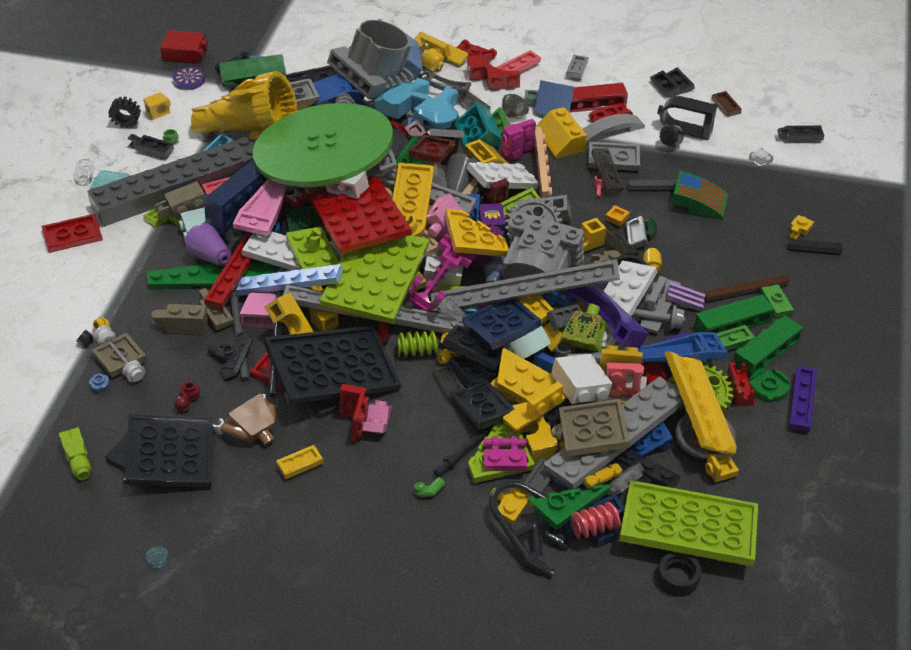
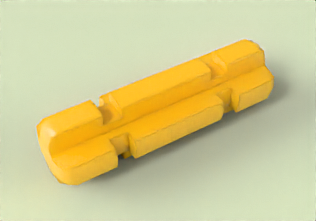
(602, 476)

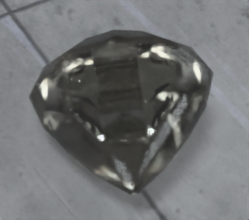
(514, 106)

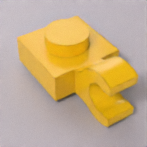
(799, 226)

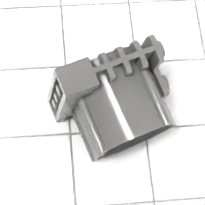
(374, 58)
(541, 246)

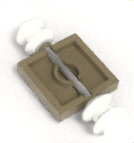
(119, 354)

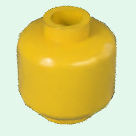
(432, 59)

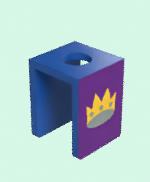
(493, 215)

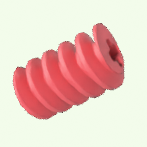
(595, 518)

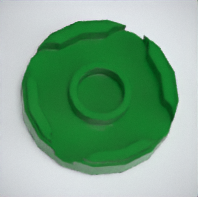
(769, 385)

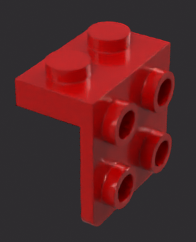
(353, 405)

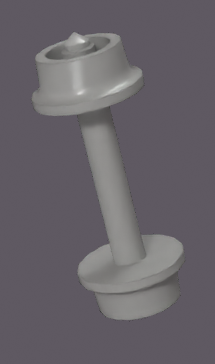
(675, 318)

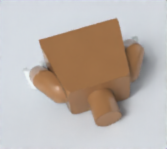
(250, 421)

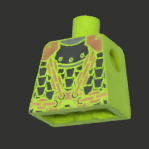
(585, 329)

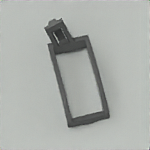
(429, 77)

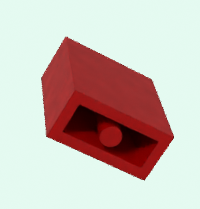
(183, 47)

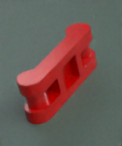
(475, 50)
(619, 108)

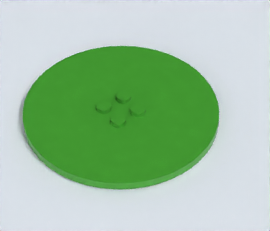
(323, 145)

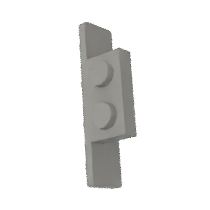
(657, 302)

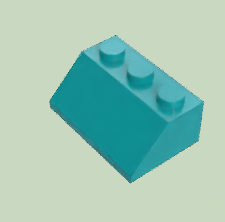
(478, 124)

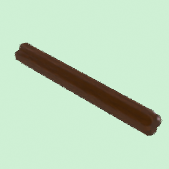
(744, 288)

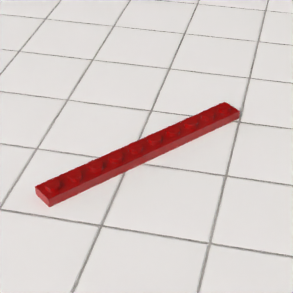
(232, 273)

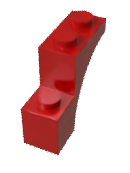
(495, 78)

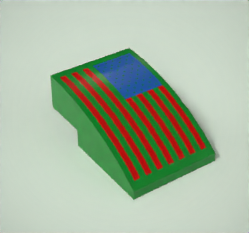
(699, 195)

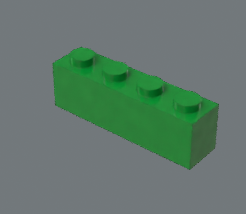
(241, 70)
(749, 312)
(768, 345)

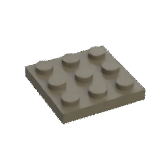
(594, 427)

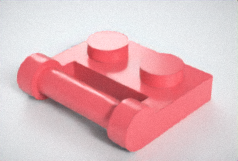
(618, 376)

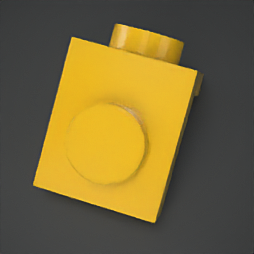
(721, 468)

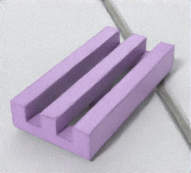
(685, 296)

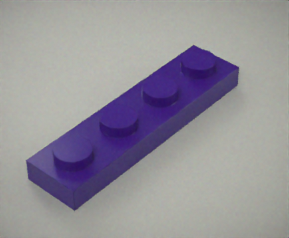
(803, 399)

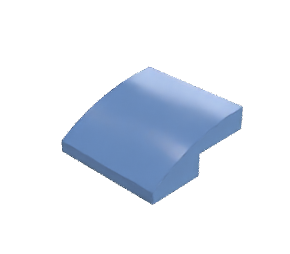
(553, 96)

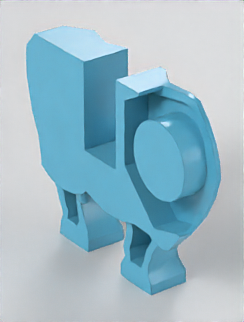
(415, 95)

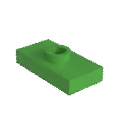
(778, 300)

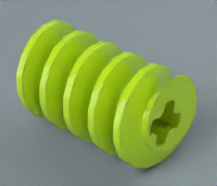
(417, 343)

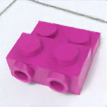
(518, 139)

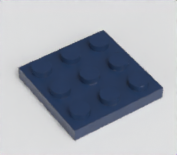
(501, 322)

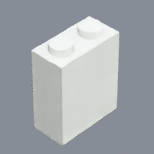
(581, 378)

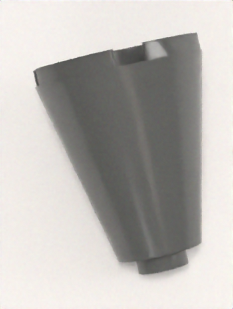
(457, 175)

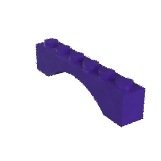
(622, 325)

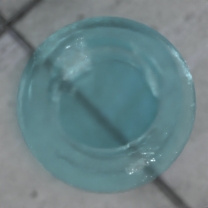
(157, 556)

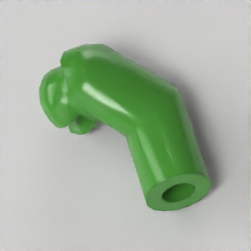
(429, 491)

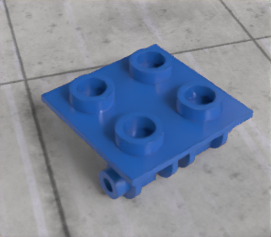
(657, 437)

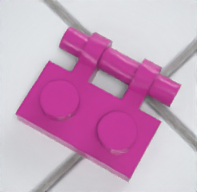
(505, 459)

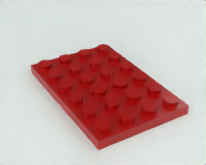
(360, 221)

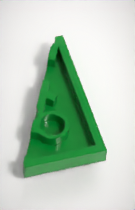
(558, 507)

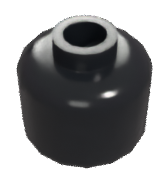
(671, 135)

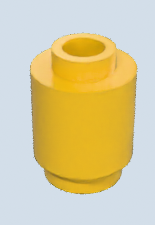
(653, 258)

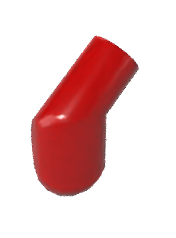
(383, 331)

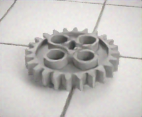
(534, 206)

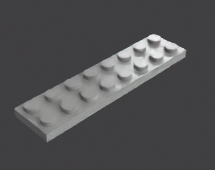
(641, 415)

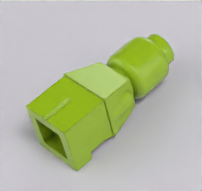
(76, 453)

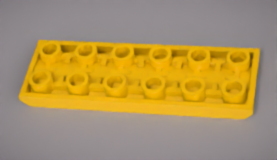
(701, 404)

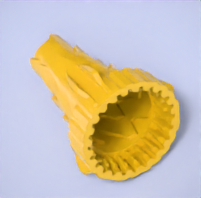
(248, 107)

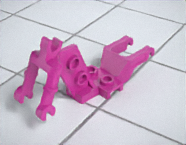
(449, 259)

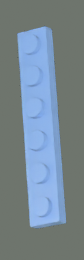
(300, 278)

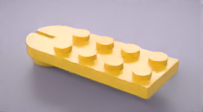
(413, 194)

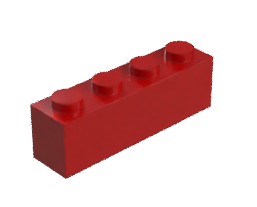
(598, 96)

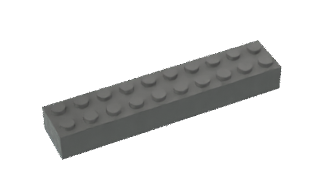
(144, 190)

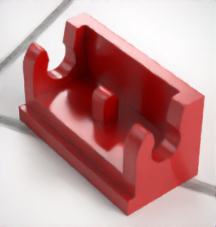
(742, 391)

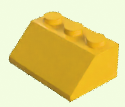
(562, 133)

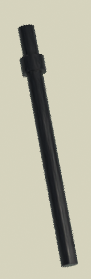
(452, 459)

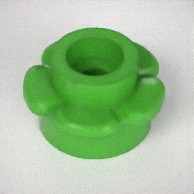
(170, 136)

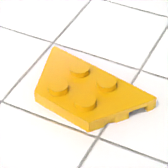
(521, 377)

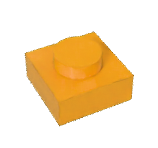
(617, 215)

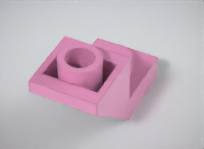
(377, 417)

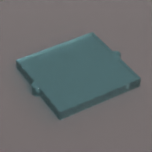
(105, 177)

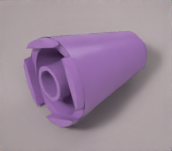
(206, 244)

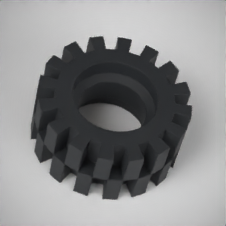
(120, 118)

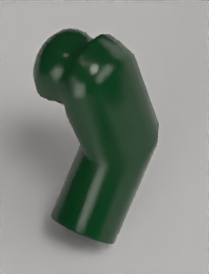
(651, 226)

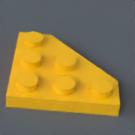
(473, 236)

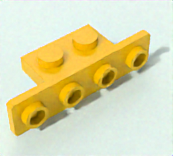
(448, 51)
(535, 407)

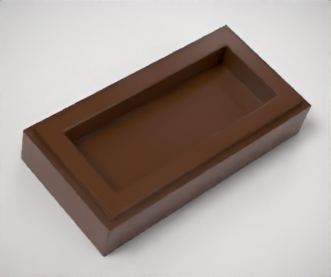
(726, 104)

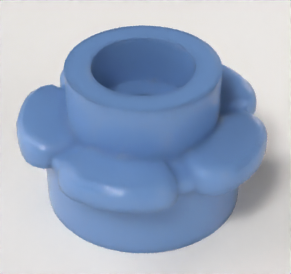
(99, 382)

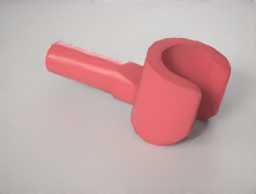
(598, 184)

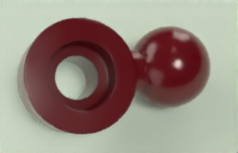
(188, 392)

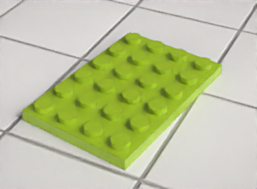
(376, 278)
(690, 523)

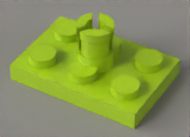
(311, 248)

